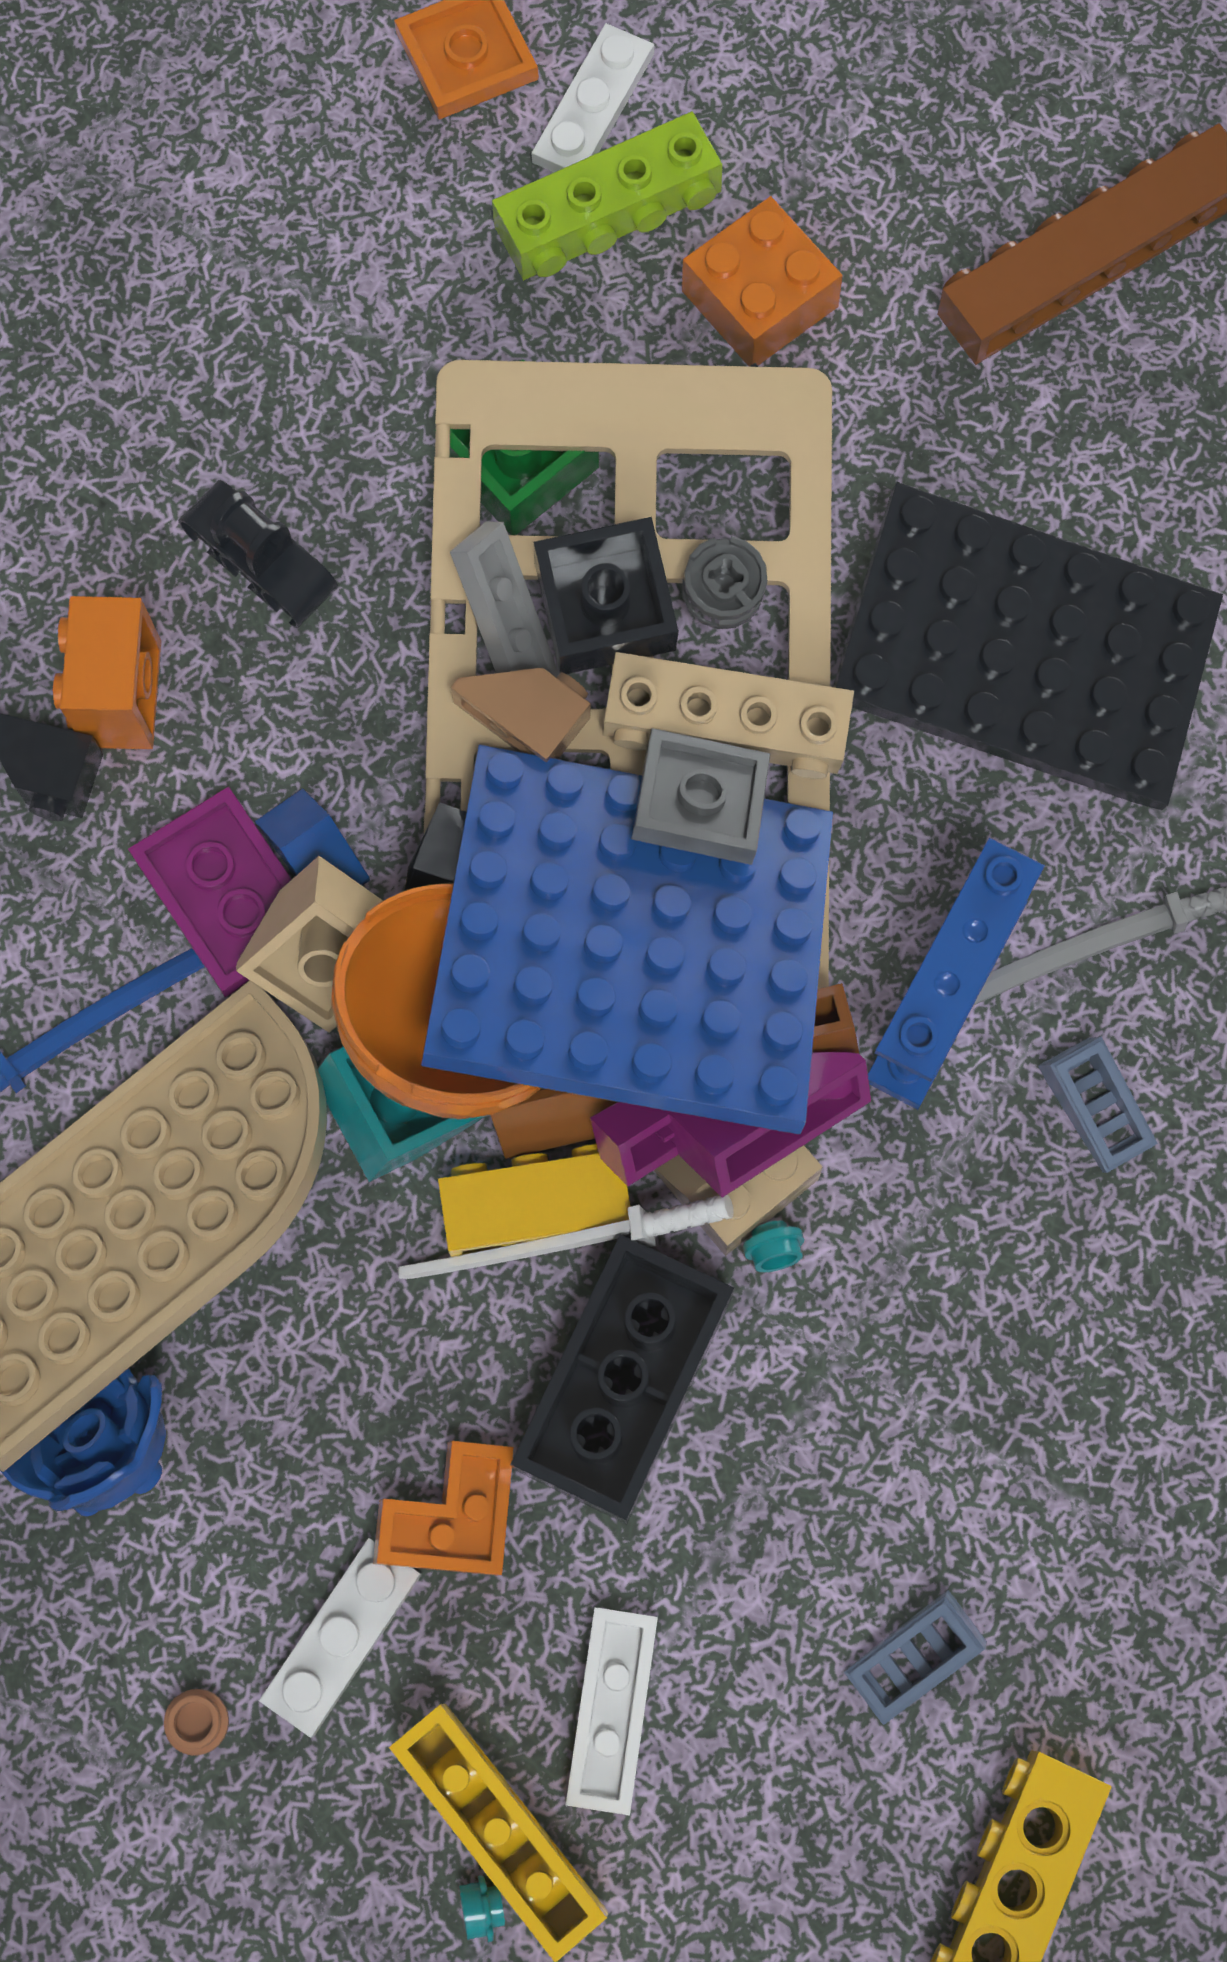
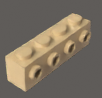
(790, 719)

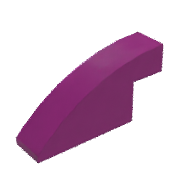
(726, 1153)

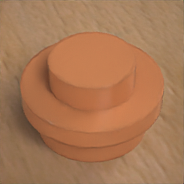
(196, 1722)

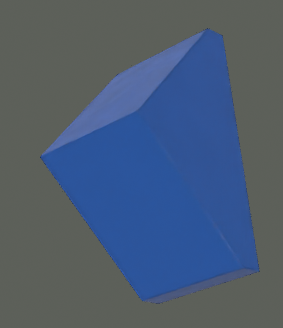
(303, 831)

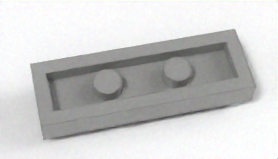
(501, 601)

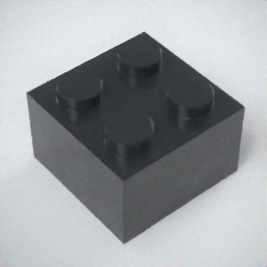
(605, 595)

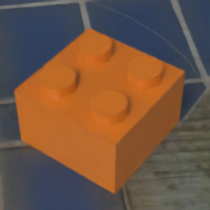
(761, 282)
(109, 671)

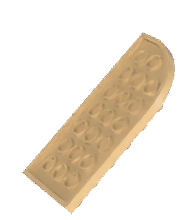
(151, 1208)

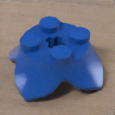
(99, 1451)

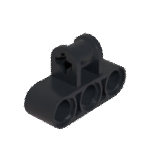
(260, 551)

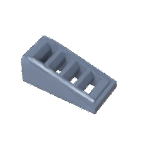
(1080, 1114)
(922, 1622)

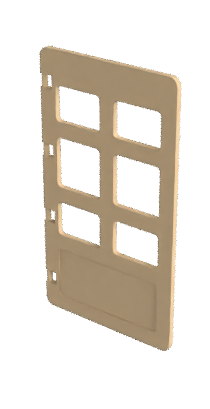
(636, 418)

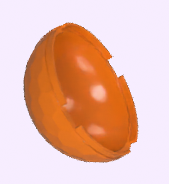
(385, 1003)

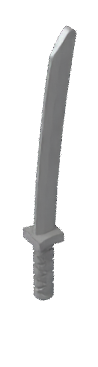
(1172, 914)

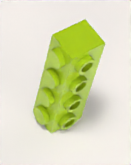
(608, 196)

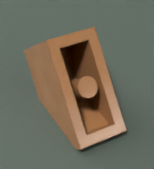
(526, 708)

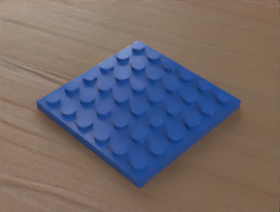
(625, 958)

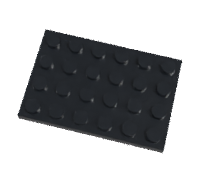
(1028, 647)

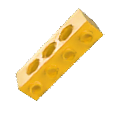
(499, 1831)
(1051, 1867)

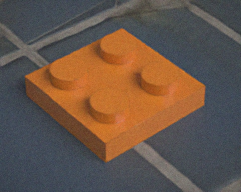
(465, 52)

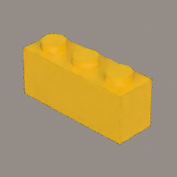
(529, 1200)

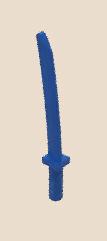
(94, 1017)

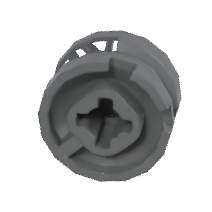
(724, 582)

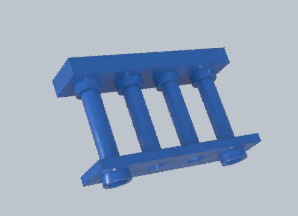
(953, 973)

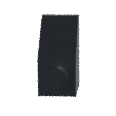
(49, 766)

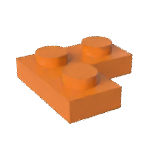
(465, 1529)

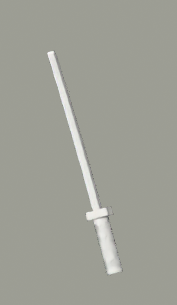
(641, 1227)

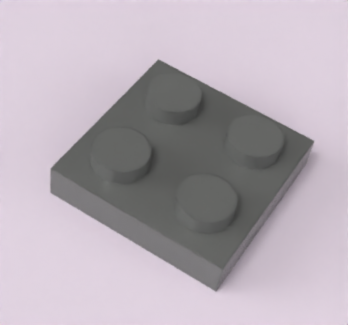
(701, 796)

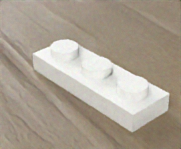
(593, 99)
(338, 1641)
(611, 1711)

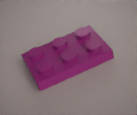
(213, 881)

